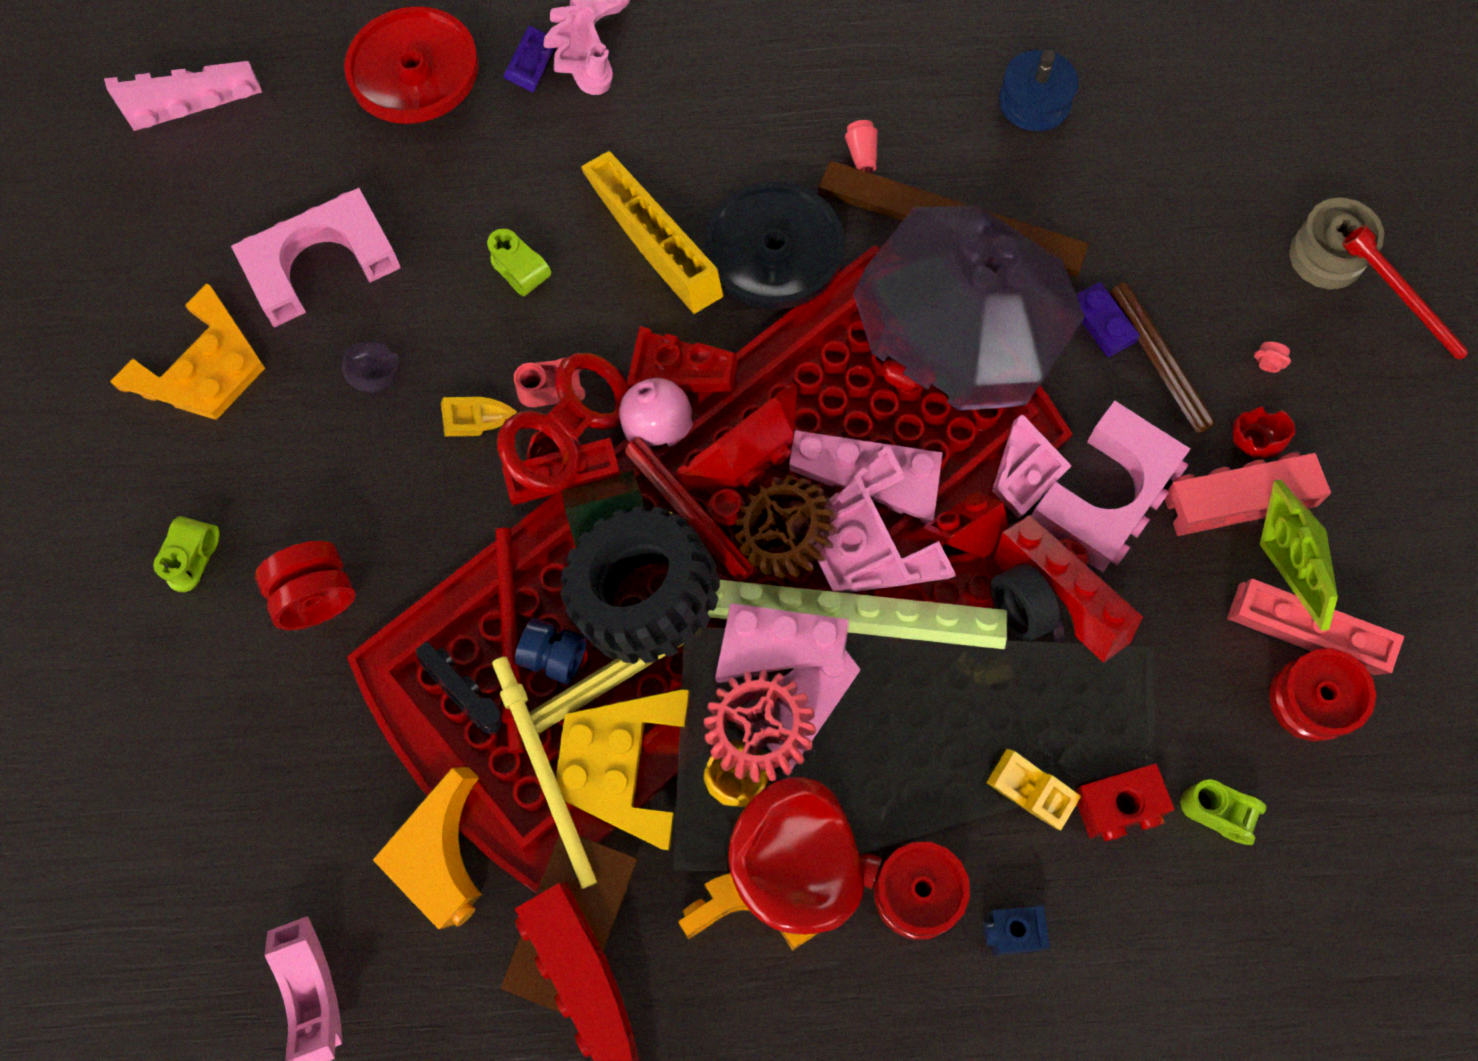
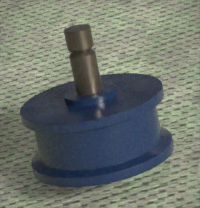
(1038, 90)

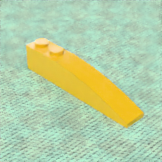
(655, 233)

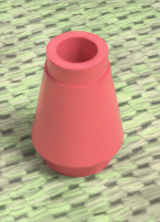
(862, 143)

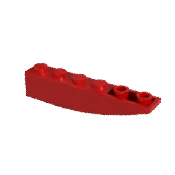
(579, 972)

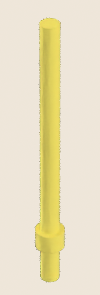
(514, 699)

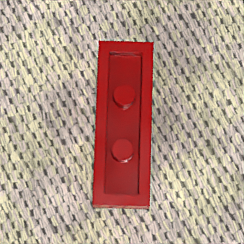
(596, 462)

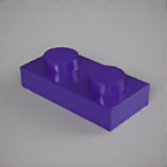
(1106, 320)

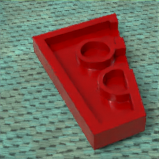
(687, 365)

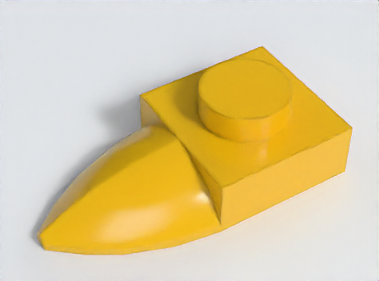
(473, 415)

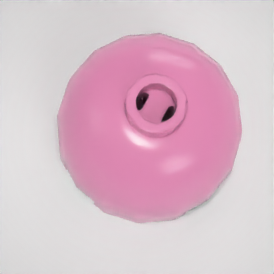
(656, 412)

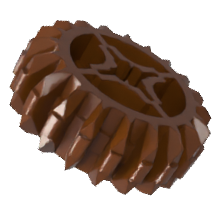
(761, 536)

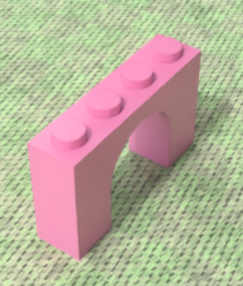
(270, 254)
(1151, 461)

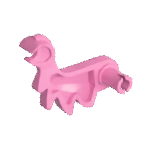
(579, 44)

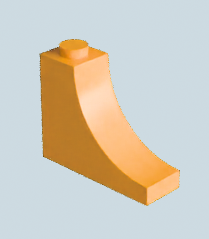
(427, 856)

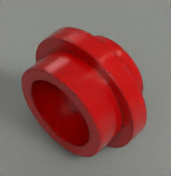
(725, 508)

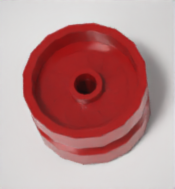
(304, 585)
(1322, 695)
(941, 877)

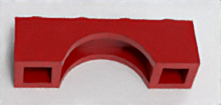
(1099, 614)

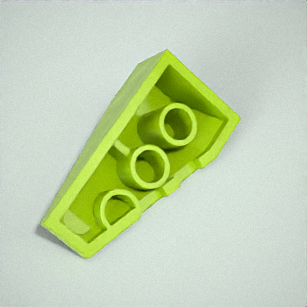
(1300, 553)

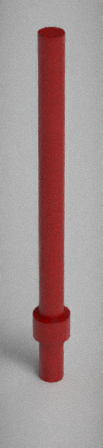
(508, 626)

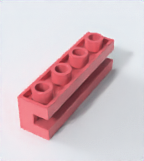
(1243, 493)
(1286, 618)

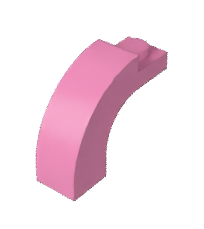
(306, 991)

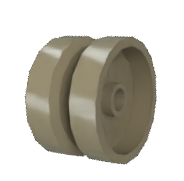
(1318, 247)

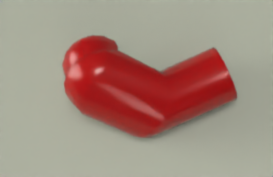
(894, 375)

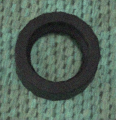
(1028, 602)

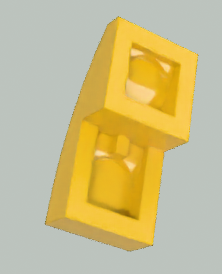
(1033, 789)

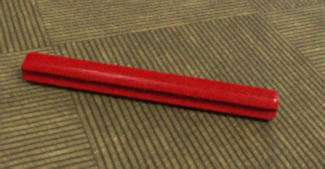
(689, 509)

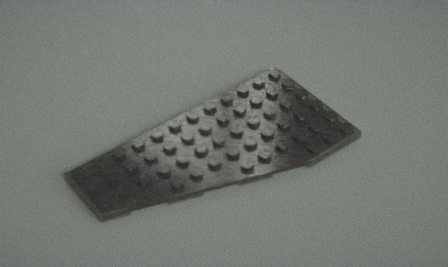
(927, 731)

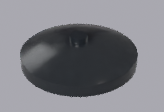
(775, 245)

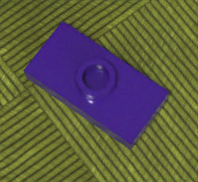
(529, 60)

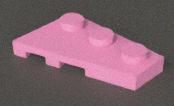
(777, 641)
(824, 690)

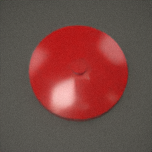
(411, 65)

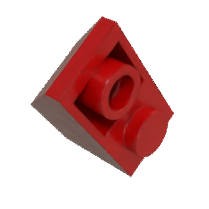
(971, 525)

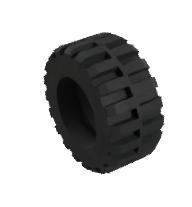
(615, 551)

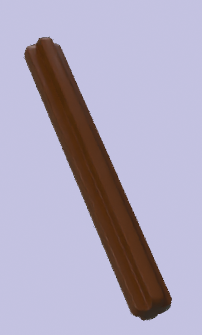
(1163, 359)

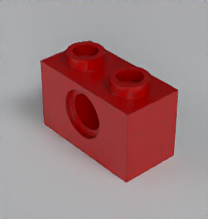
(1140, 786)

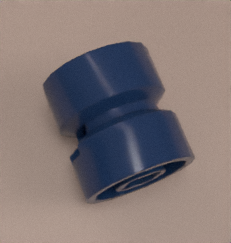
(548, 650)

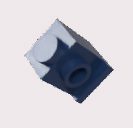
(1034, 927)

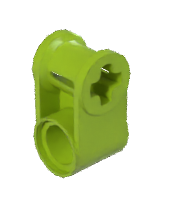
(517, 261)
(186, 549)
(1230, 812)

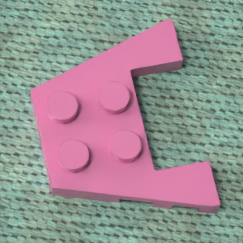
(863, 549)

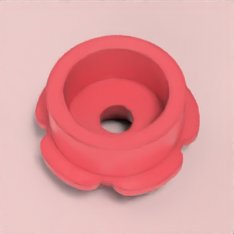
(1273, 356)

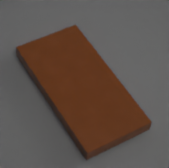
(598, 903)

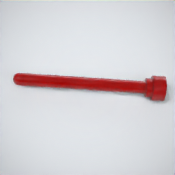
(1363, 244)

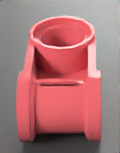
(544, 375)

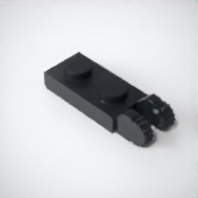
(461, 690)

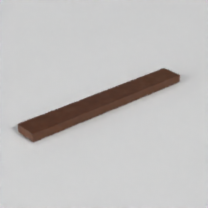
(898, 200)

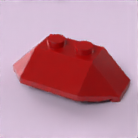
(746, 449)

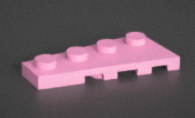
(161, 99)
(838, 459)

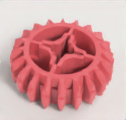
(769, 694)

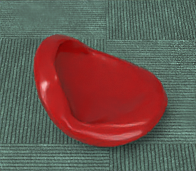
(796, 858)

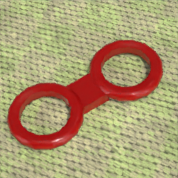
(562, 424)

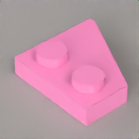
(1027, 467)

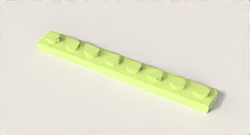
(875, 614)

